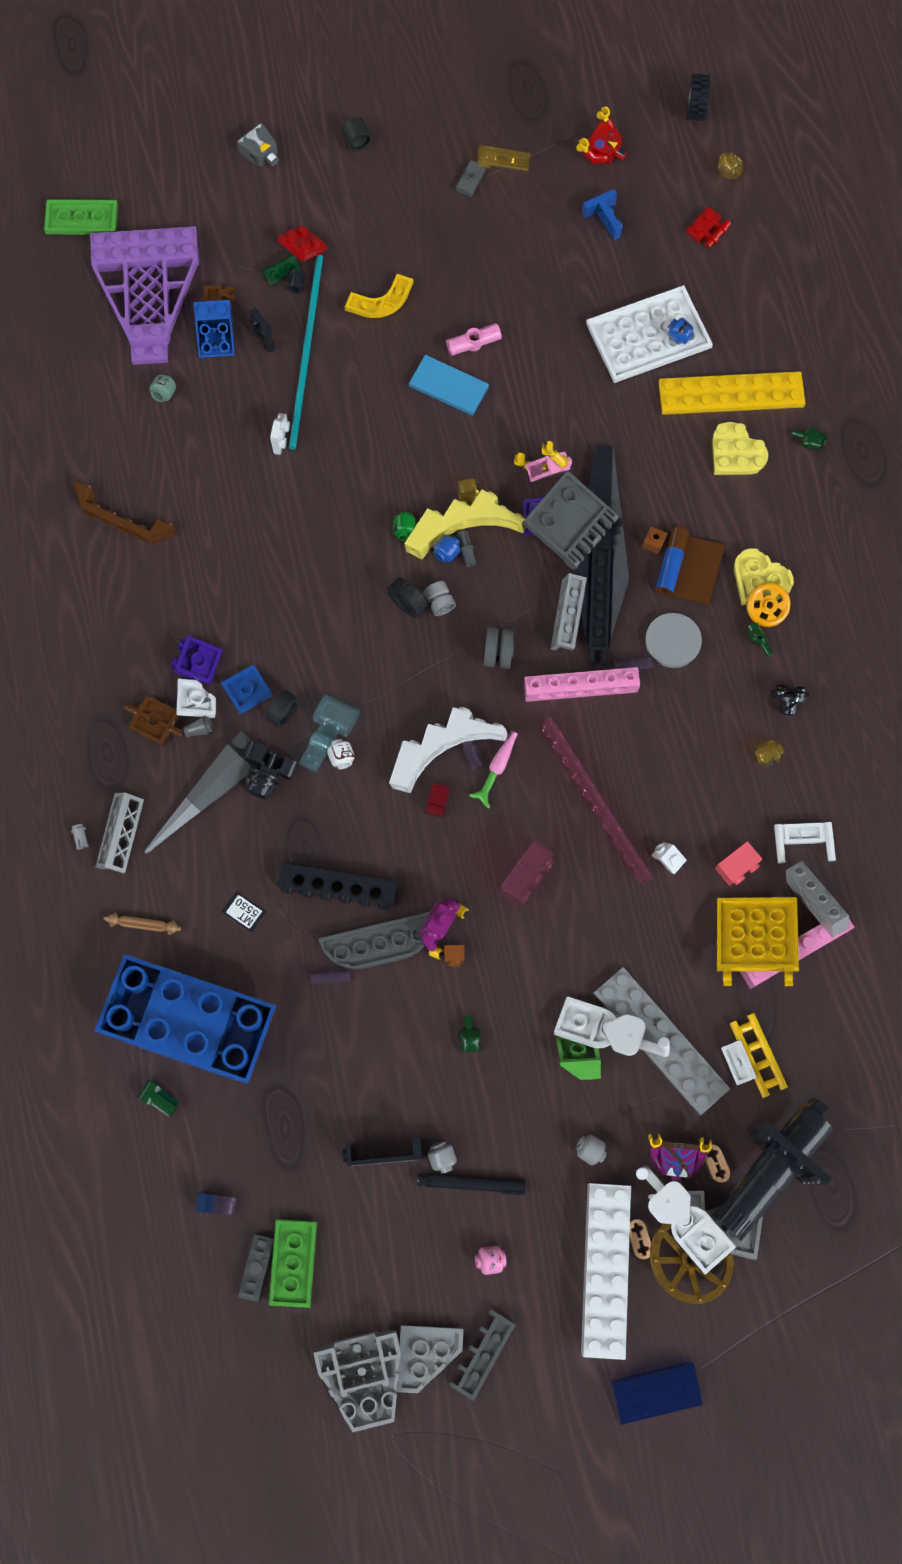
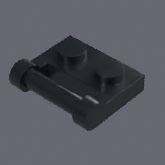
(261, 329)

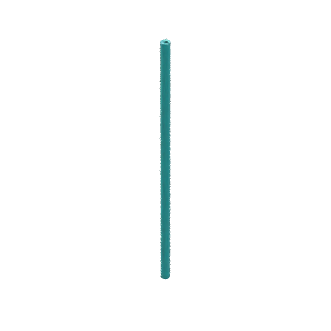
(306, 351)

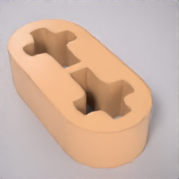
(721, 1163)
(635, 1240)

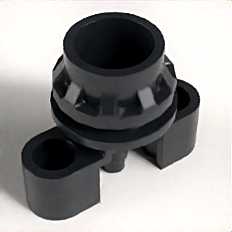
(263, 779)

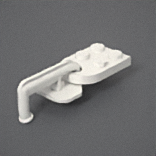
(625, 1034)
(703, 1237)

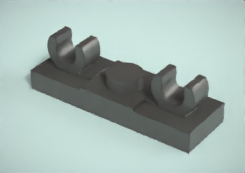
(256, 1268)

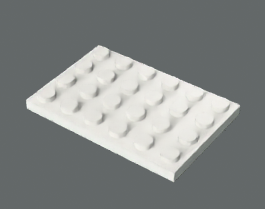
(637, 337)

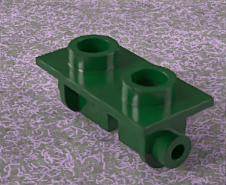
(280, 270)

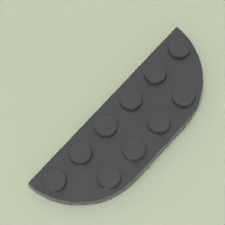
(375, 943)

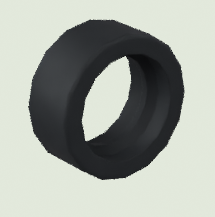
(282, 709)

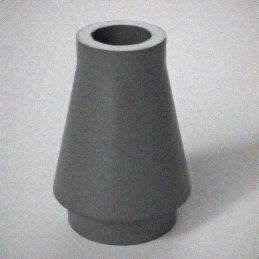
(200, 727)

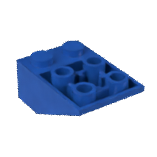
(214, 328)

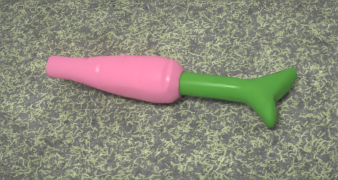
(496, 767)

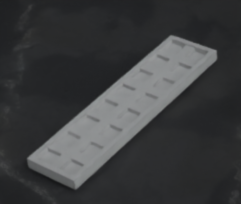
(684, 1065)

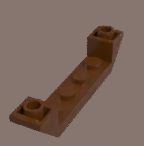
(160, 531)

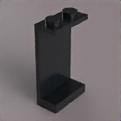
(417, 1155)

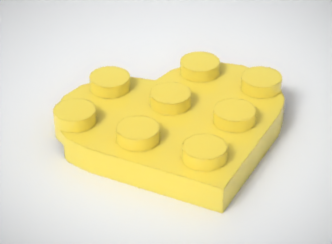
(736, 452)
(755, 568)

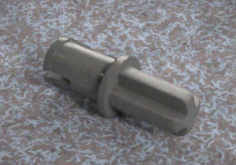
(466, 548)

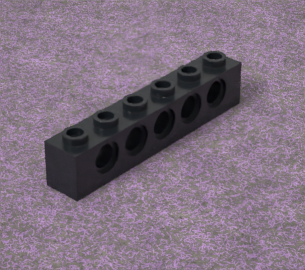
(290, 872)

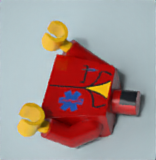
(604, 142)

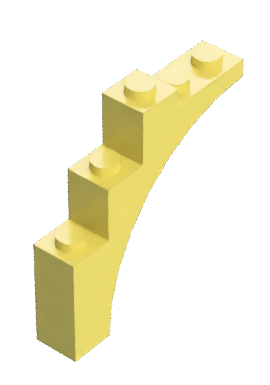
(458, 517)

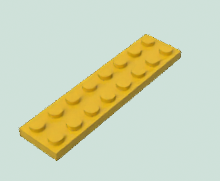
(731, 393)

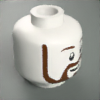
(341, 754)

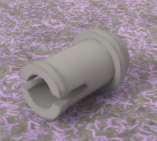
(79, 836)

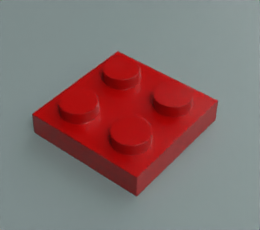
(302, 243)

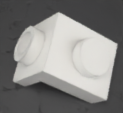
(669, 857)

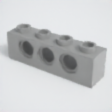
(817, 899)

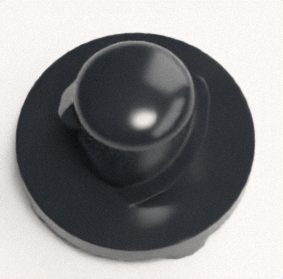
(789, 698)

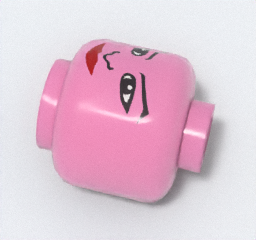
(490, 1260)

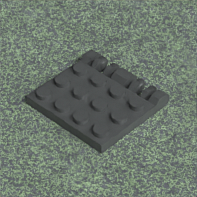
(569, 519)

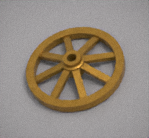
(670, 1287)

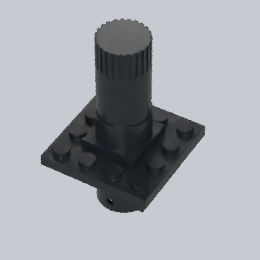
(782, 1159)

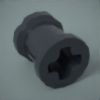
(296, 281)

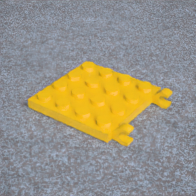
(757, 936)

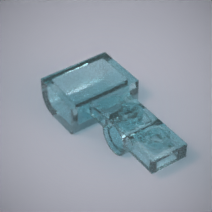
(334, 719)

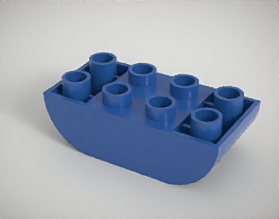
(185, 1019)

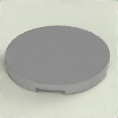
(673, 640)

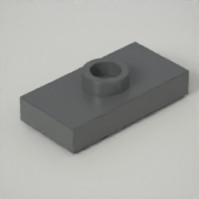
(470, 178)

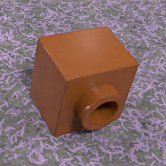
(652, 544)
(454, 955)

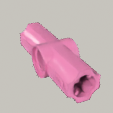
(464, 343)

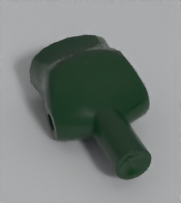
(811, 439)
(758, 637)
(469, 1036)

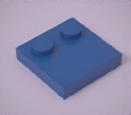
(246, 689)

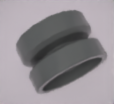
(499, 647)

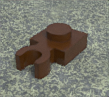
(216, 293)

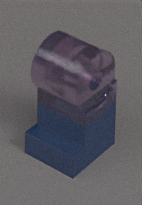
(216, 1204)

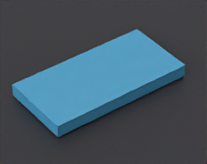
(449, 385)

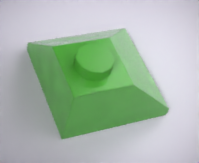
(579, 1059)

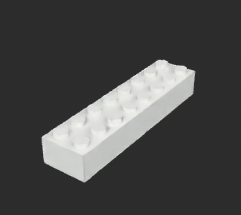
(606, 1271)

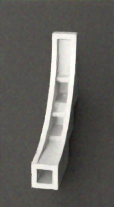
(437, 739)

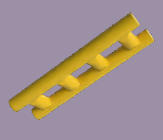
(769, 1061)

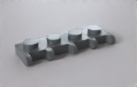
(484, 1356)

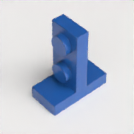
(603, 206)

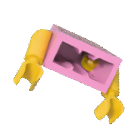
(546, 466)

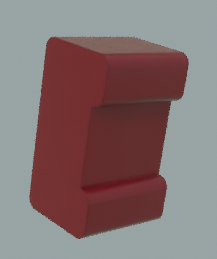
(437, 800)

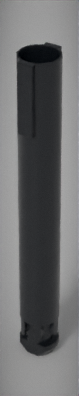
(505, 1185)

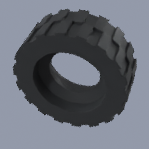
(407, 597)

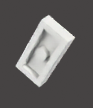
(738, 1062)

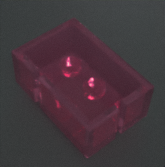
(527, 874)

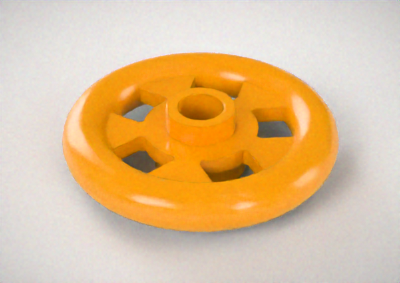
(756, 594)

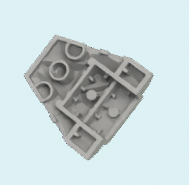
(362, 1377)

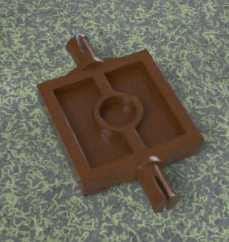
(154, 720)

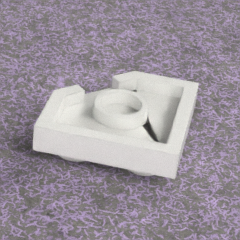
(280, 427)
(194, 700)

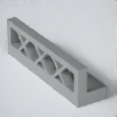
(568, 612)
(113, 832)

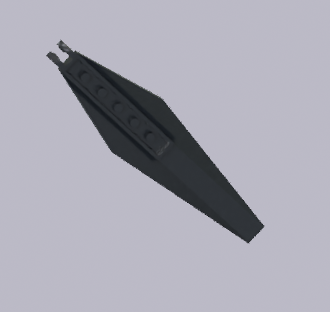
(606, 563)

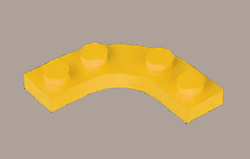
(383, 305)

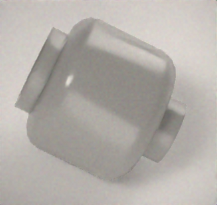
(591, 1149)
(442, 1157)

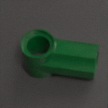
(154, 1095)

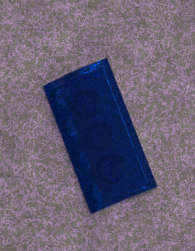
(656, 1392)

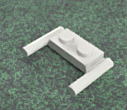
(804, 834)

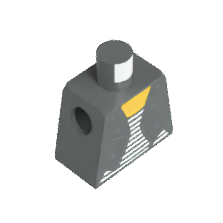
(258, 146)

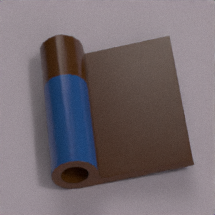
(689, 567)

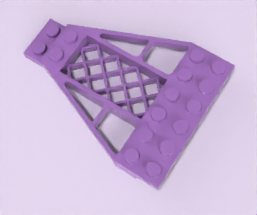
(151, 251)

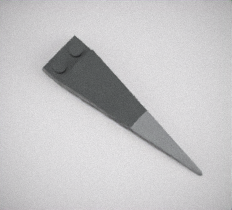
(222, 776)

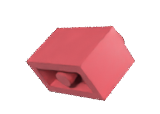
(739, 863)

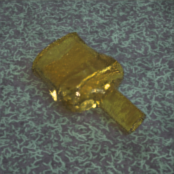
(467, 490)

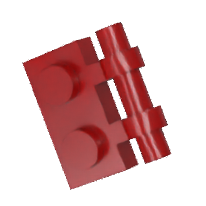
(704, 224)

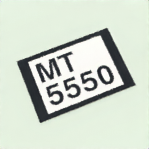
(244, 911)

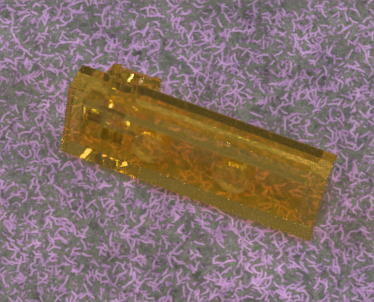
(503, 158)

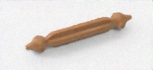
(142, 923)

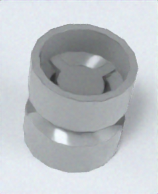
(438, 595)

